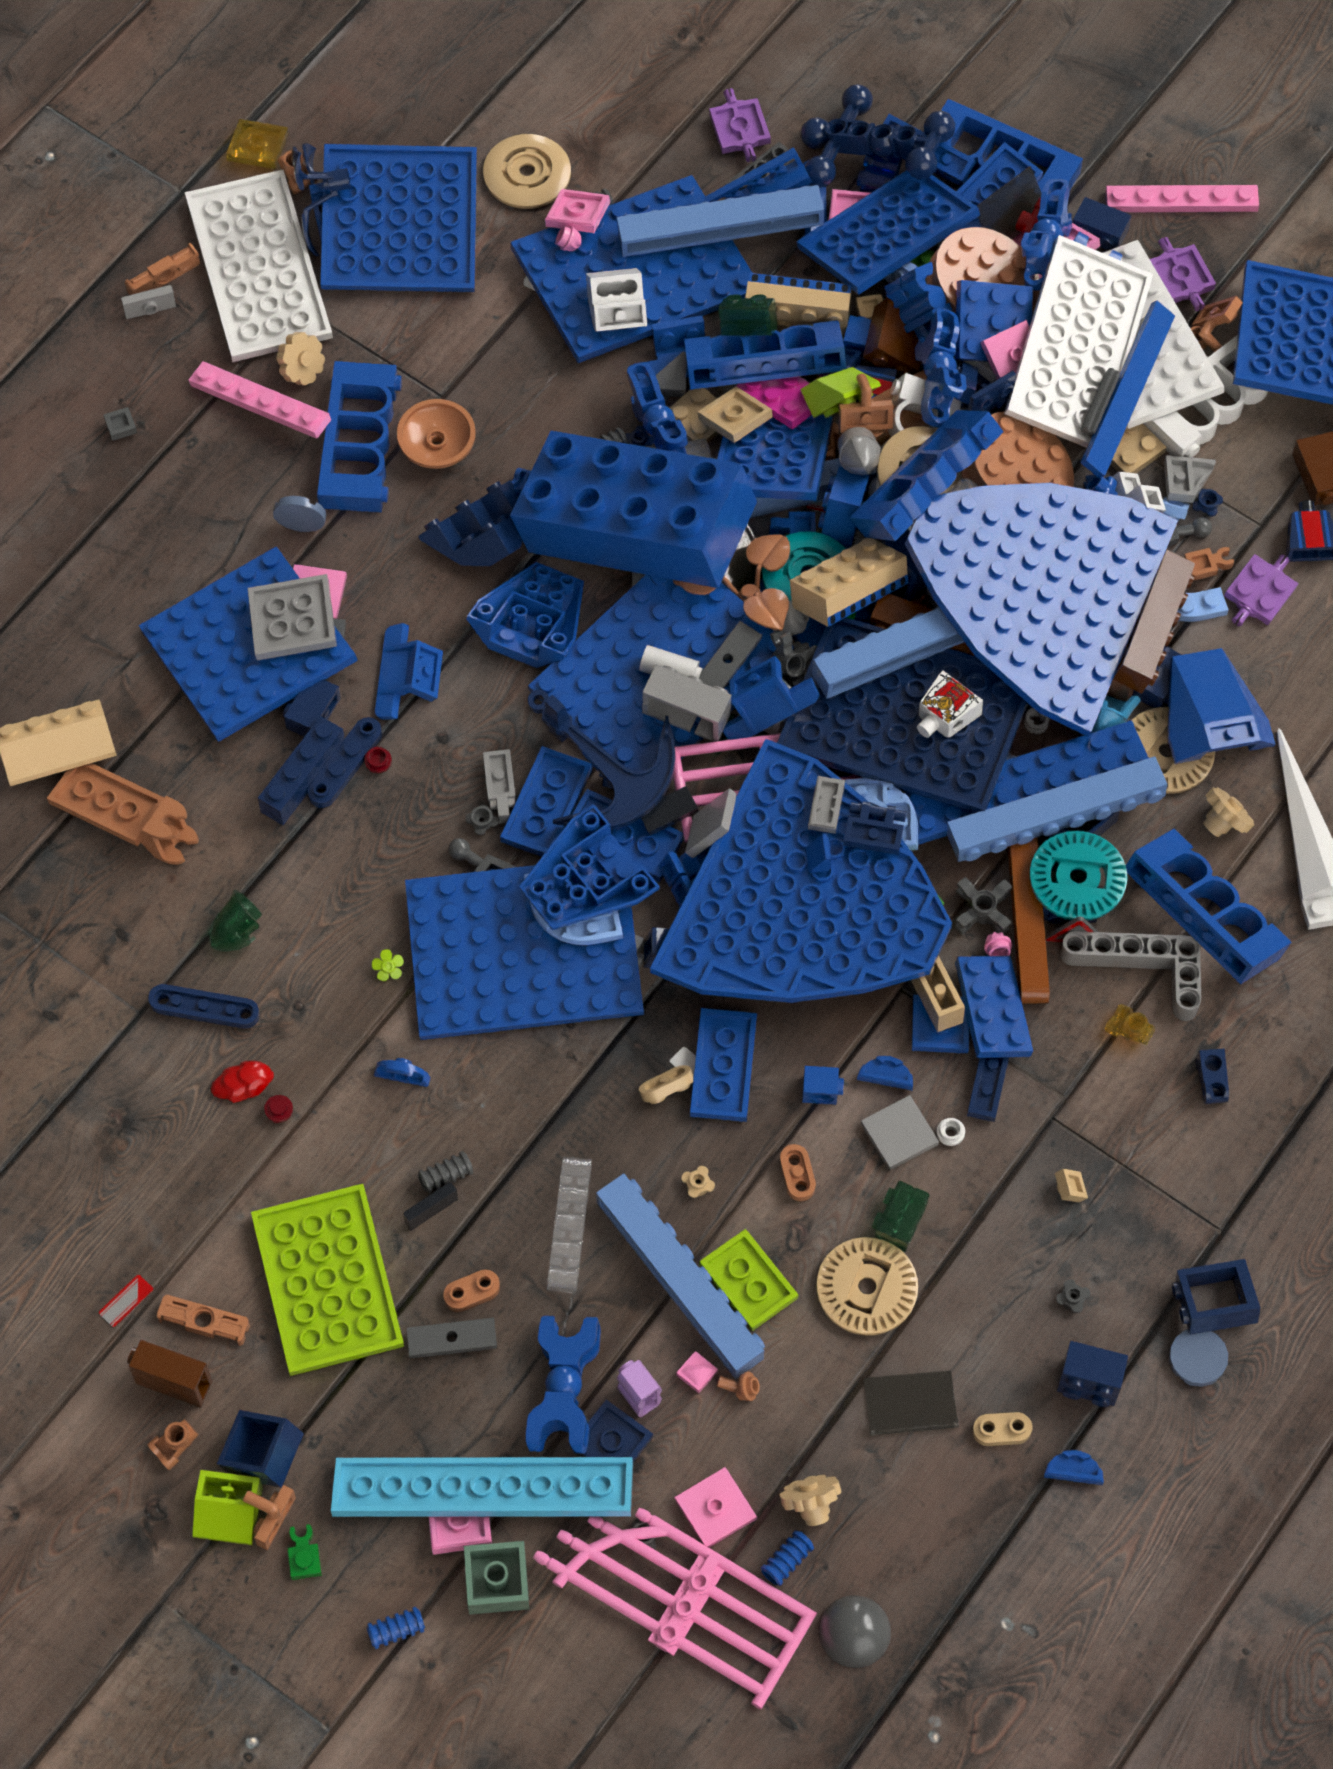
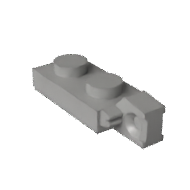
(499, 782)

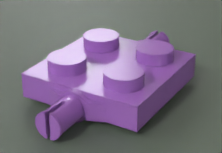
(739, 125)
(1183, 273)
(1261, 590)

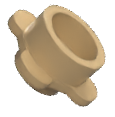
(694, 1189)

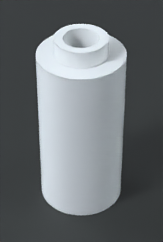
(683, 665)

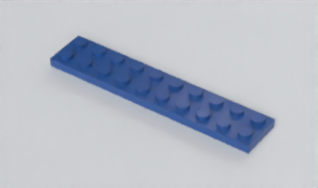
(1040, 772)

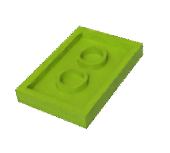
(749, 1279)

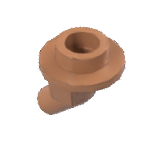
(745, 1388)

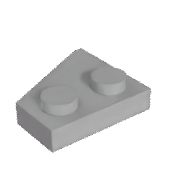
(1186, 477)

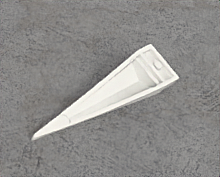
(1311, 844)

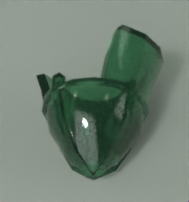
(235, 924)

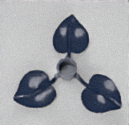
(332, 181)

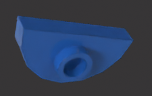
(402, 1071)
(887, 1072)
(1076, 1467)

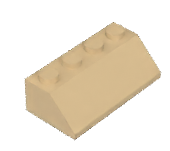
(55, 742)

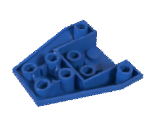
(530, 615)
(1212, 708)
(585, 874)

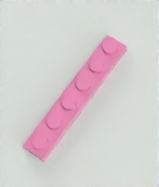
(1183, 198)
(260, 399)

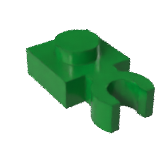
(304, 1558)

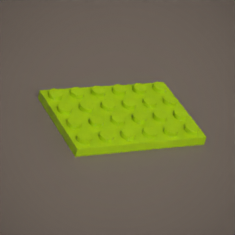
(327, 1279)

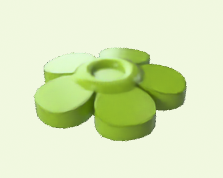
(388, 965)

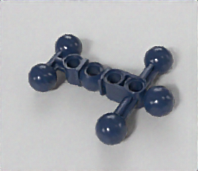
(861, 138)

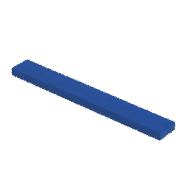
(1128, 389)

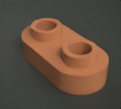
(797, 1174)
(472, 1291)

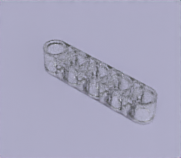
(569, 1225)

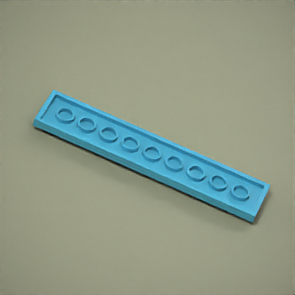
(482, 1487)

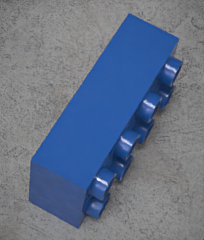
(634, 508)

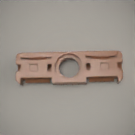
(164, 271)
(185, 1313)

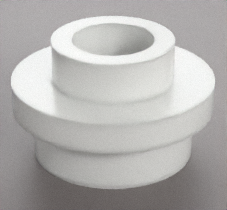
(950, 1124)

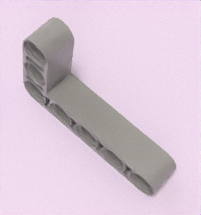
(1143, 958)

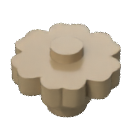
(300, 358)
(1226, 813)
(811, 1498)

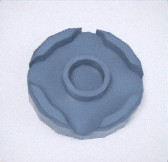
(299, 514)
(1198, 1358)

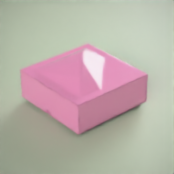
(697, 1372)

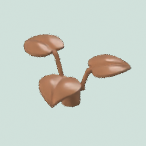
(765, 607)

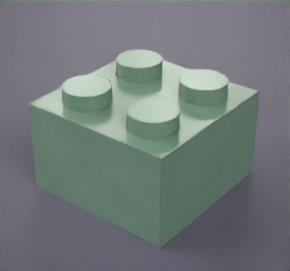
(496, 1577)

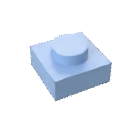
(1175, 509)

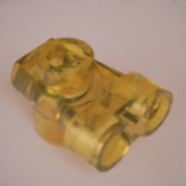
(1130, 1025)

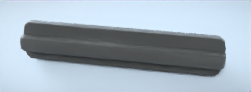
(1100, 402)

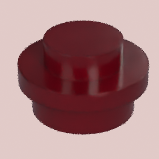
(378, 760)
(278, 1108)

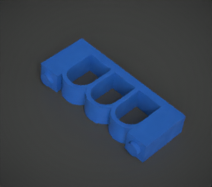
(1059, 162)
(755, 358)
(926, 474)
(353, 490)
(1171, 853)

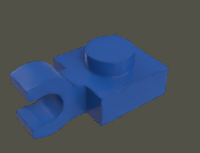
(794, 523)

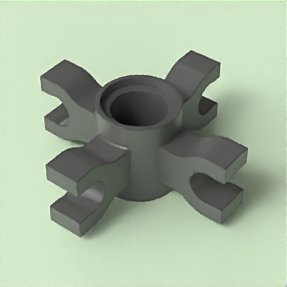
(792, 662)
(976, 915)

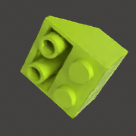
(837, 388)
(221, 1509)

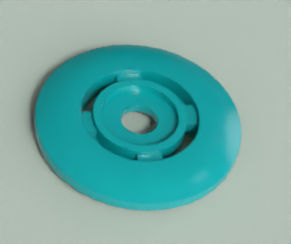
(818, 547)
(1083, 852)

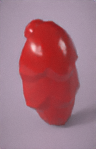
(242, 1081)

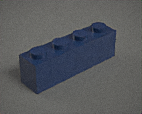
(299, 770)

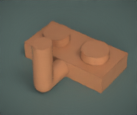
(1214, 315)
(867, 414)
(276, 1510)

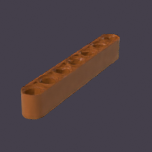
(1028, 927)

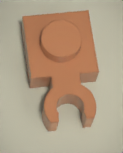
(1207, 563)

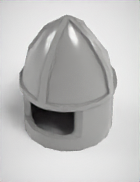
(858, 451)

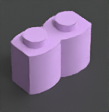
(638, 1387)

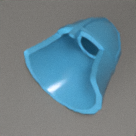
(1114, 712)

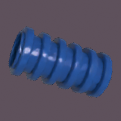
(786, 1559)
(395, 1627)

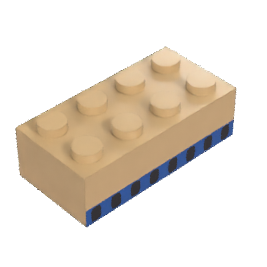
(803, 300)
(849, 581)

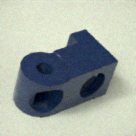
(1213, 1075)

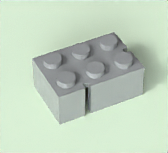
(685, 700)

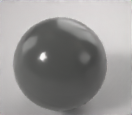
(854, 1631)

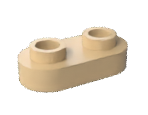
(671, 1081)
(1003, 1430)

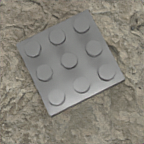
(292, 617)

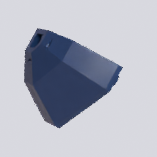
(479, 530)

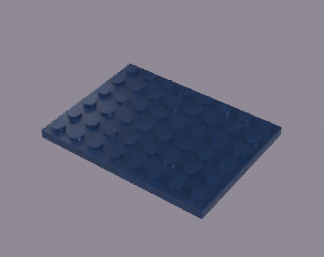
(876, 733)

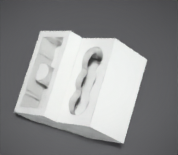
(616, 299)

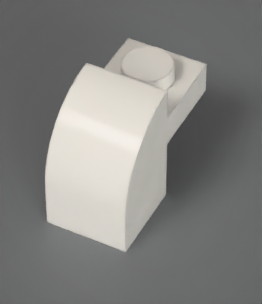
(1130, 486)

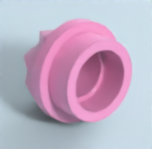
(568, 239)
(998, 945)

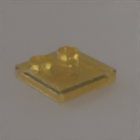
(257, 144)

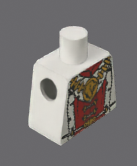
(947, 707)

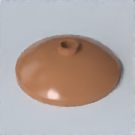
(436, 422)

